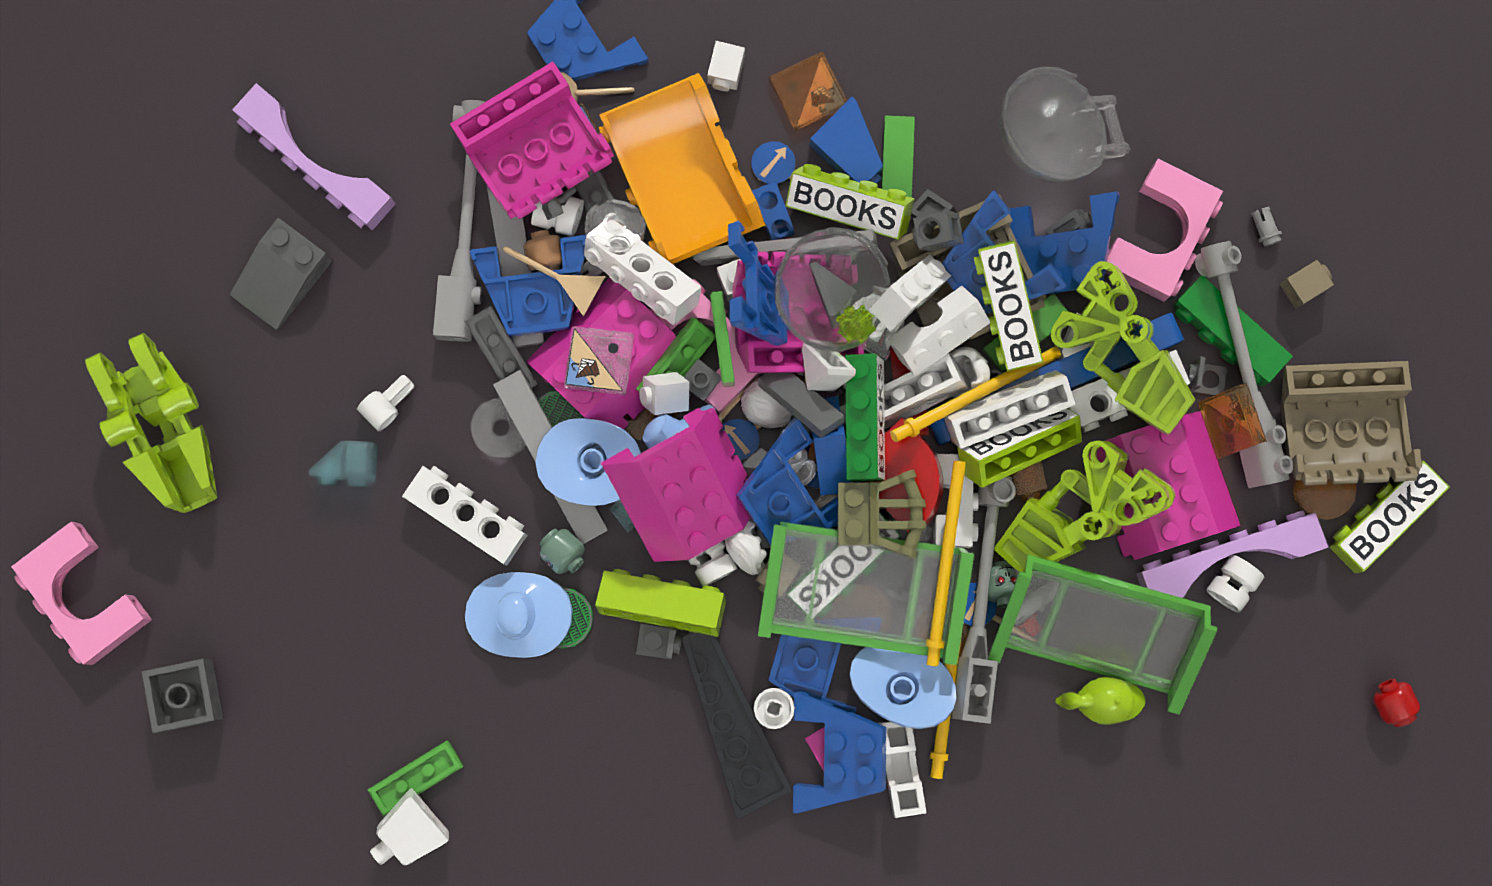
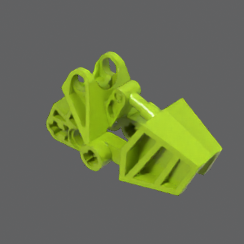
(1155, 385)
(179, 469)
(1107, 488)

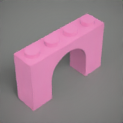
(1194, 205)
(721, 395)
(43, 575)

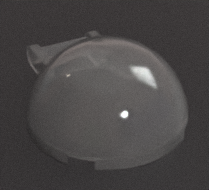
(1056, 126)
(848, 257)

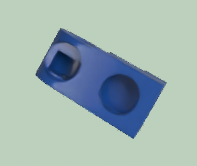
(774, 212)

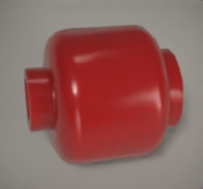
(1396, 703)

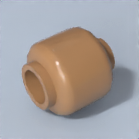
(544, 250)

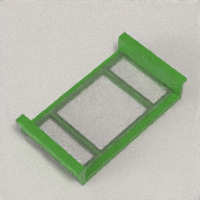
(860, 592)
(1106, 627)

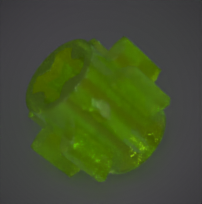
(855, 324)

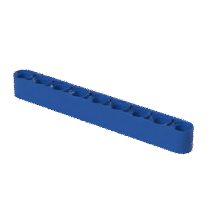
(1165, 336)

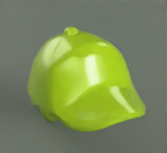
(1105, 700)

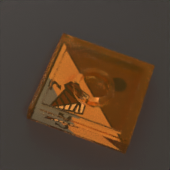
(808, 91)
(1232, 421)

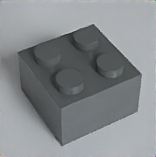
(182, 695)

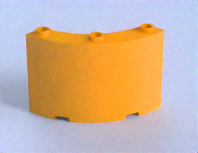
(680, 169)

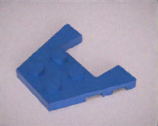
(570, 42)
(1071, 251)
(961, 262)
(532, 300)
(758, 312)
(777, 494)
(806, 667)
(851, 755)

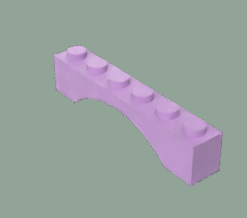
(358, 195)
(1290, 539)

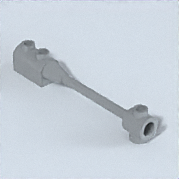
(459, 292)
(1264, 462)
(975, 672)

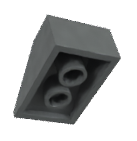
(279, 274)

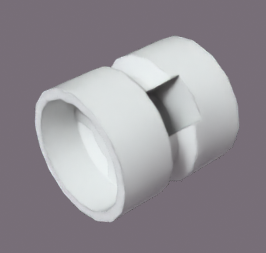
(565, 223)
(715, 569)
(1242, 575)
(774, 708)

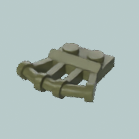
(860, 514)

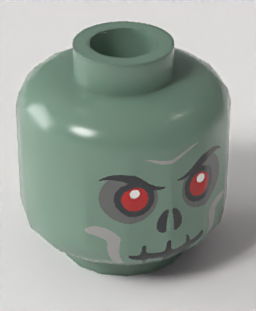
(562, 551)
(1001, 583)

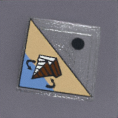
(599, 360)

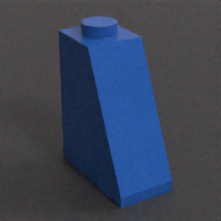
(848, 145)
(831, 456)

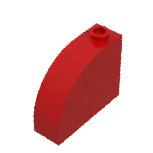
(909, 455)

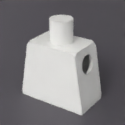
(409, 831)

